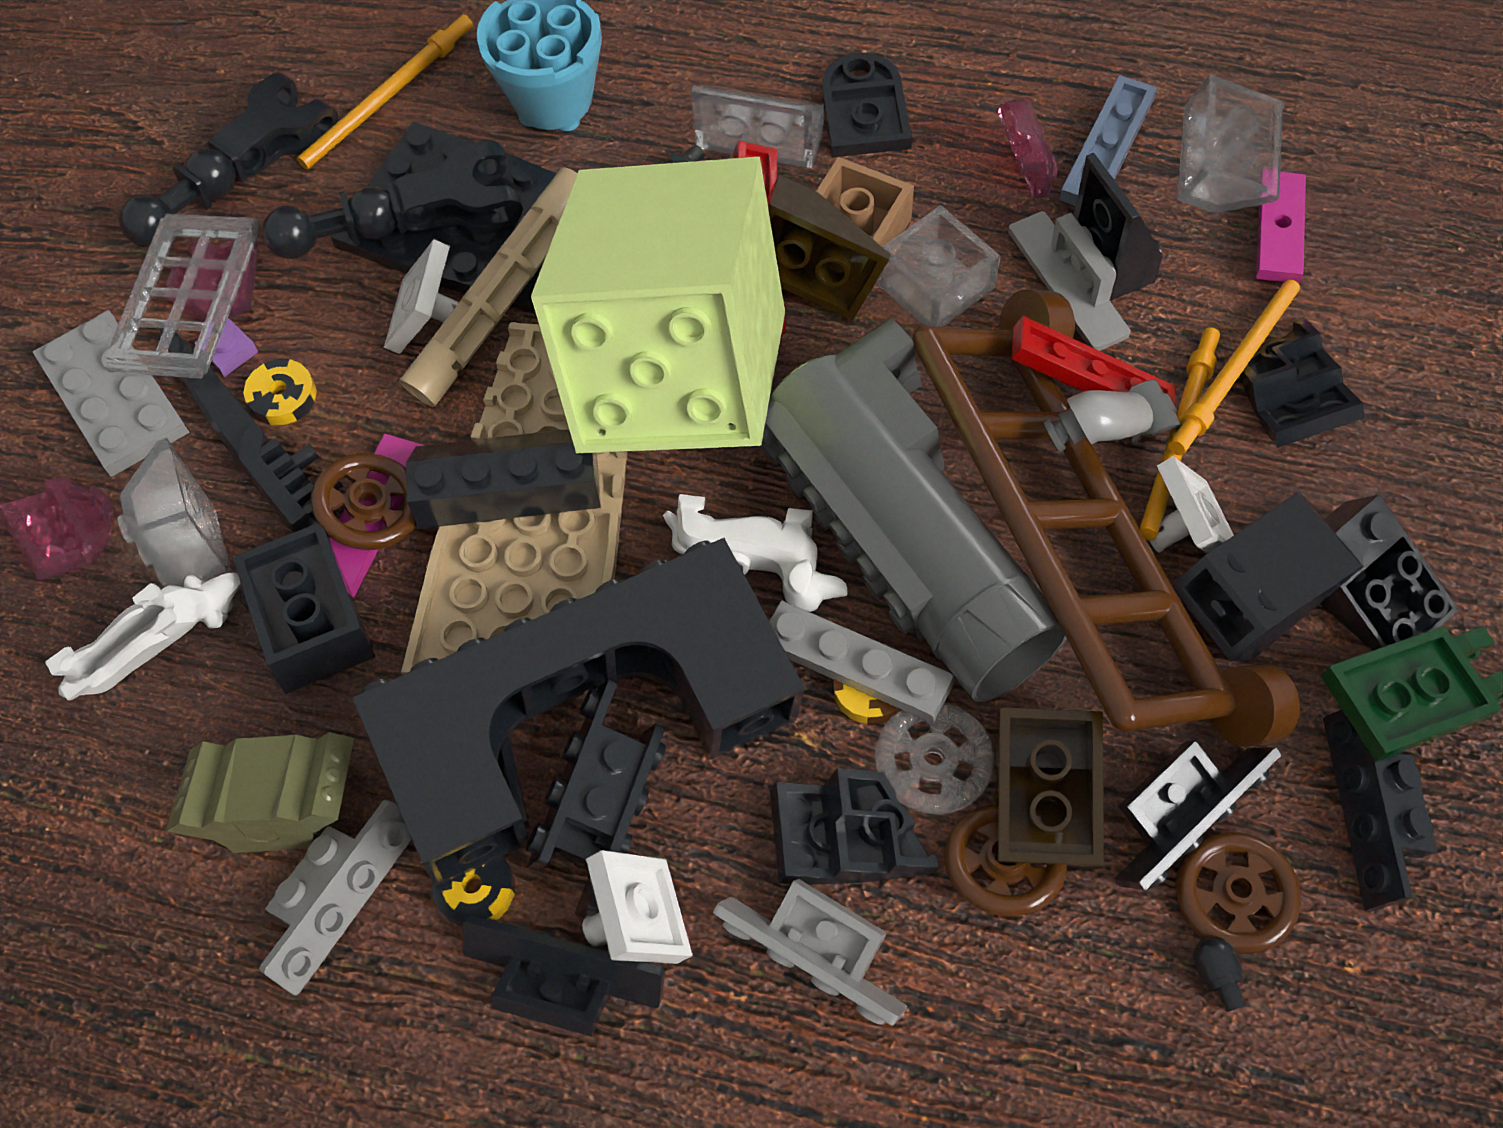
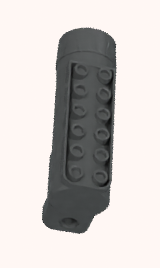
(878, 483)

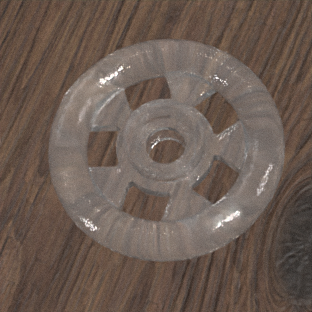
(954, 793)

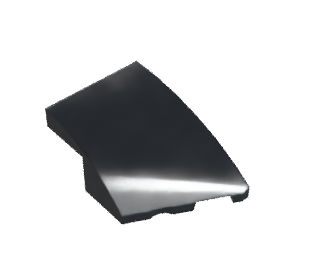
(1298, 387)
(845, 831)

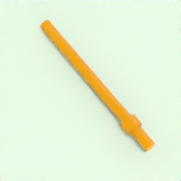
(438, 45)
(1199, 368)
(1200, 415)

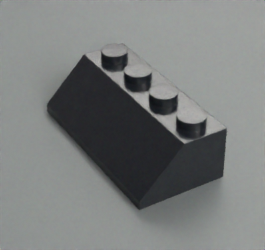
(500, 479)

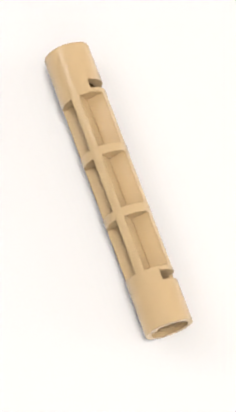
(489, 295)

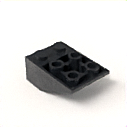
(1266, 578)
(1395, 589)

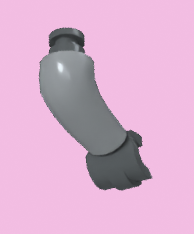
(1114, 415)

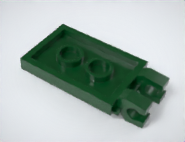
(1415, 690)

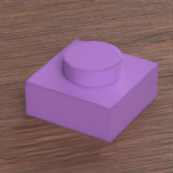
(232, 350)

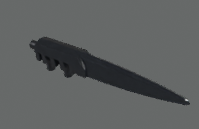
(263, 461)

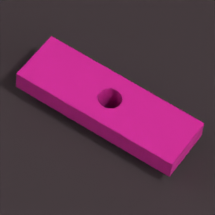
(1282, 232)

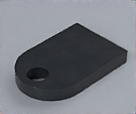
(867, 110)

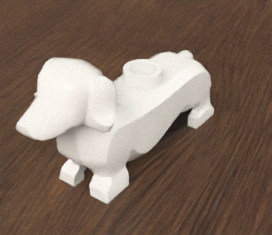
(763, 546)
(143, 632)

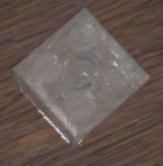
(938, 268)

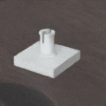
(419, 298)
(1196, 513)
(636, 909)

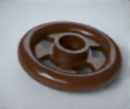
(354, 532)
(1260, 858)
(997, 897)

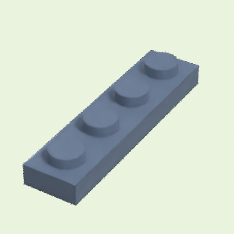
(1112, 131)

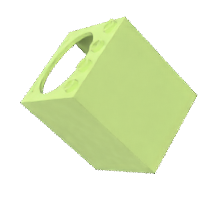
(663, 306)

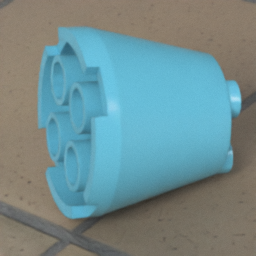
(543, 58)

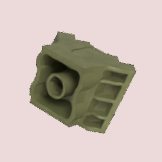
(262, 791)

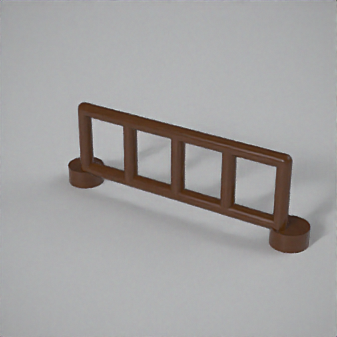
(1244, 702)

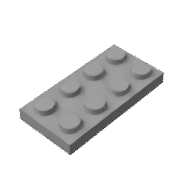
(114, 410)

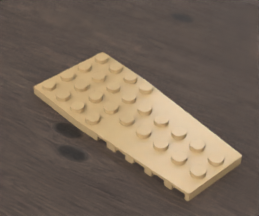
(521, 566)

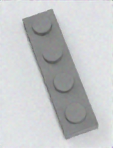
(861, 662)

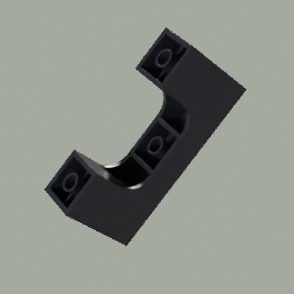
(674, 622)

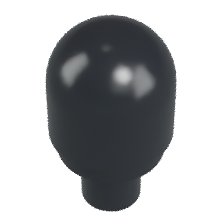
(1220, 970)

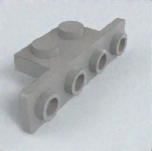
(1077, 270)
(329, 892)
(822, 941)

